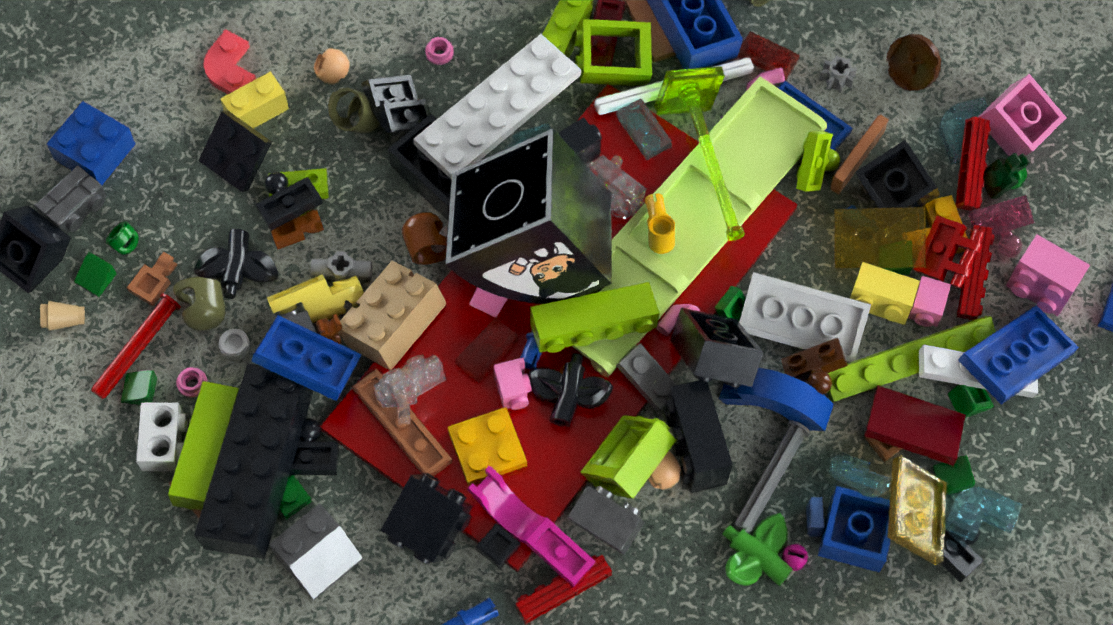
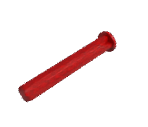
(135, 346)

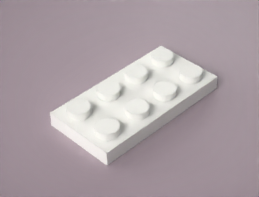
(802, 315)

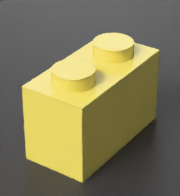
(257, 101)
(886, 291)

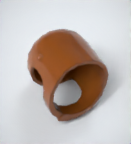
(420, 233)

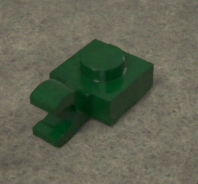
(1000, 175)

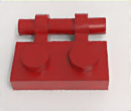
(941, 248)

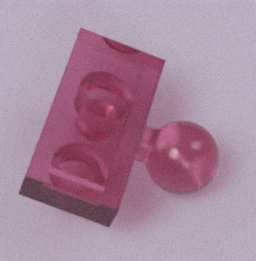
(1003, 219)

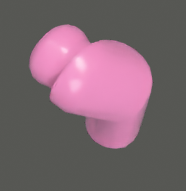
(773, 76)
(669, 320)

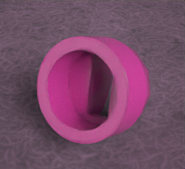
(795, 561)

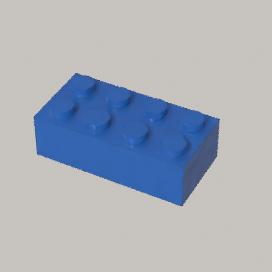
(698, 31)

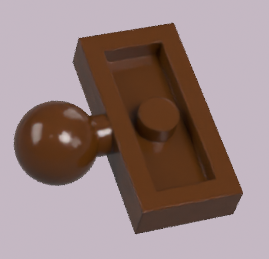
(815, 364)

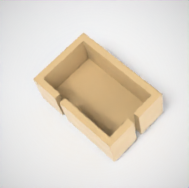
(391, 315)

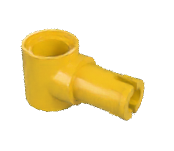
(660, 225)

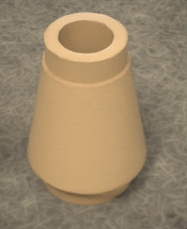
(61, 315)

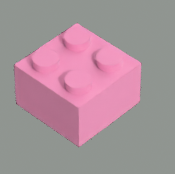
(1022, 117)
(1047, 275)

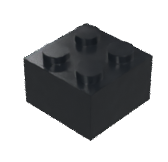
(898, 179)

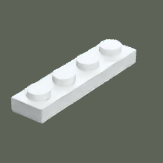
(944, 366)

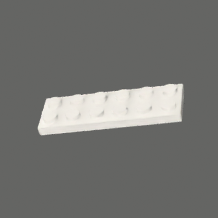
(497, 106)

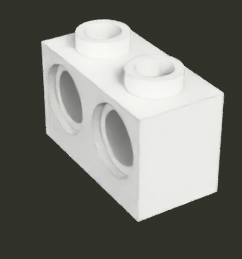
(153, 437)

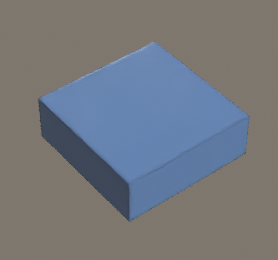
(815, 517)

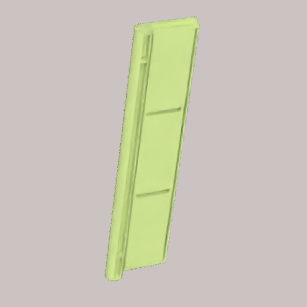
(755, 150)

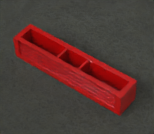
(972, 163)
(972, 288)
(559, 591)

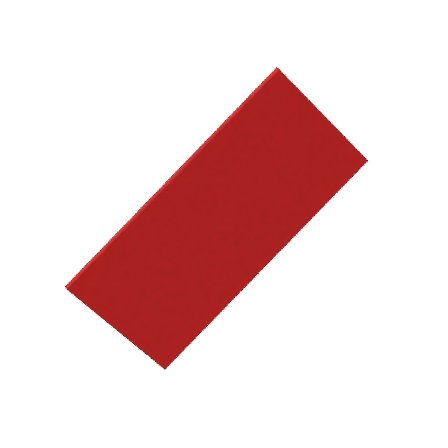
(552, 452)

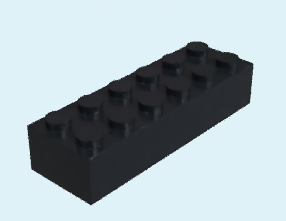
(253, 464)

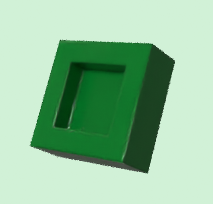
(731, 303)
(294, 498)

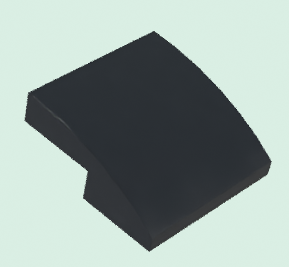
(395, 102)

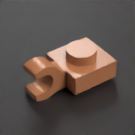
(152, 281)

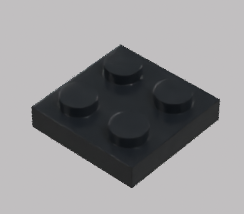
(235, 151)

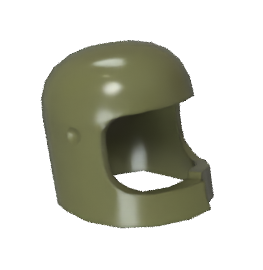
(367, 121)
(206, 306)

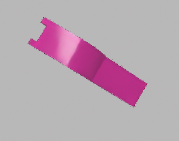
(532, 529)

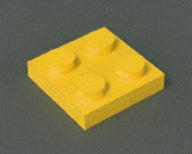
(487, 442)

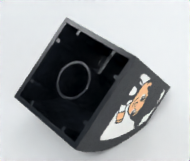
(531, 223)

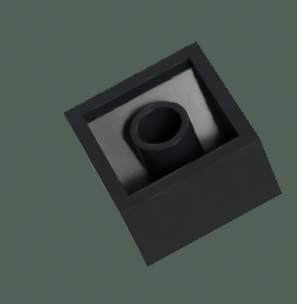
(29, 246)

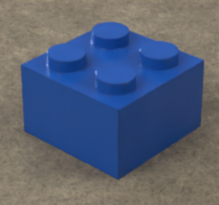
(91, 142)
(856, 530)

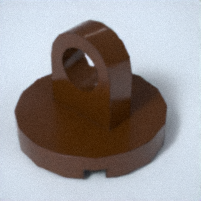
(913, 62)

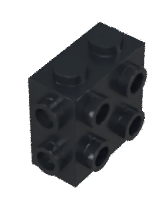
(427, 518)

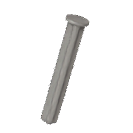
(771, 476)

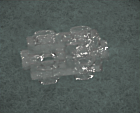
(625, 191)
(403, 386)

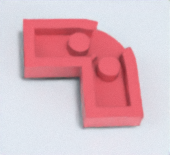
(222, 60)

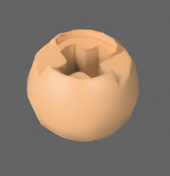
(331, 66)
(666, 473)

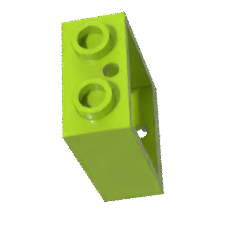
(615, 75)
(629, 455)

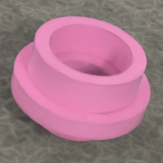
(436, 44)
(187, 375)

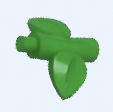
(758, 552)

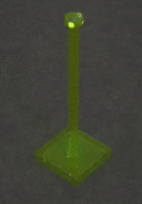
(693, 93)

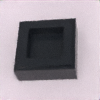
(498, 546)

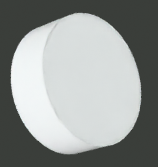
(234, 344)

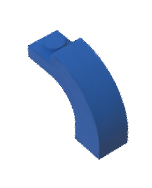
(782, 395)

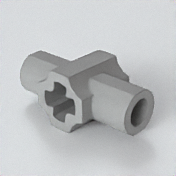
(330, 267)

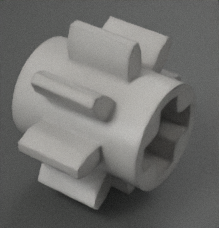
(838, 73)

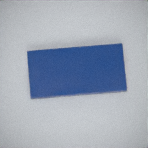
(1018, 354)

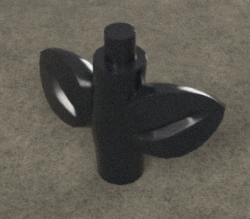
(236, 264)
(568, 389)

